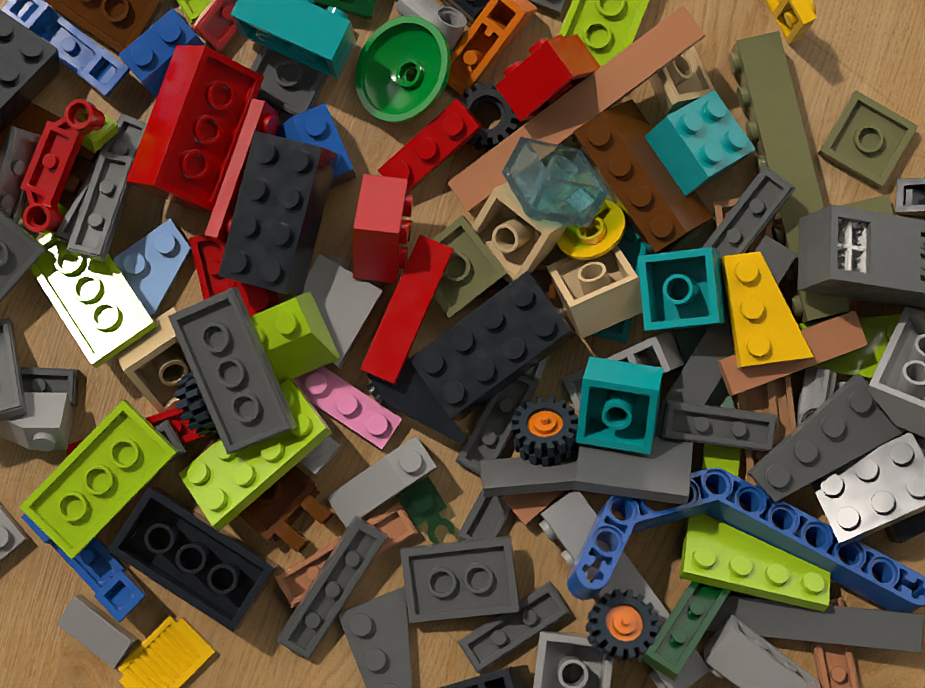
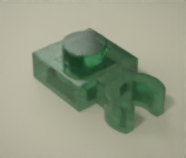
(424, 504)

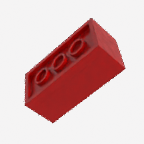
(194, 127)

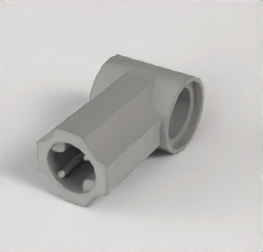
(447, 19)
(815, 389)

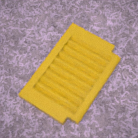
(166, 656)

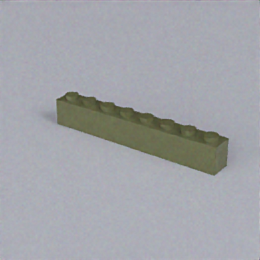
(783, 147)

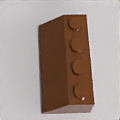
(638, 178)

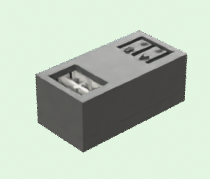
(863, 256)

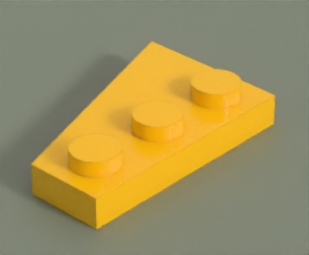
(759, 314)

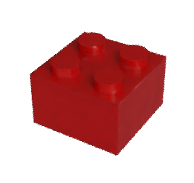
(546, 74)
(381, 228)

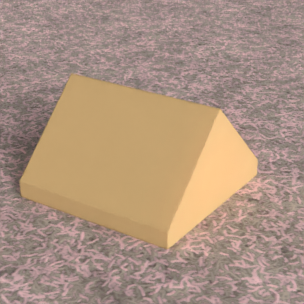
(681, 82)

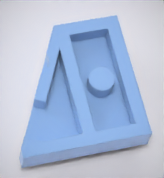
(154, 264)

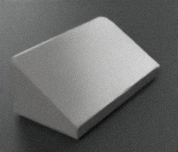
(96, 630)

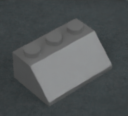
(900, 375)
(570, 662)

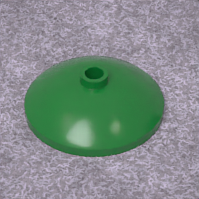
(390, 63)

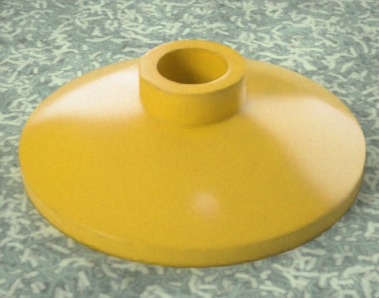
(598, 238)

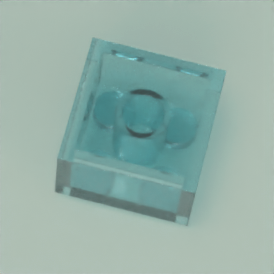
(554, 182)

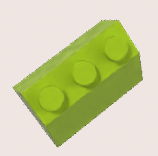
(295, 337)

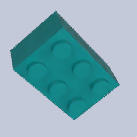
(298, 31)

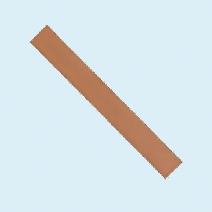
(583, 102)

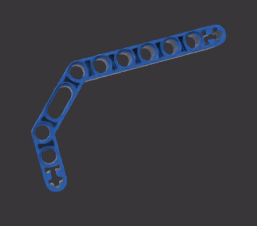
(898, 588)

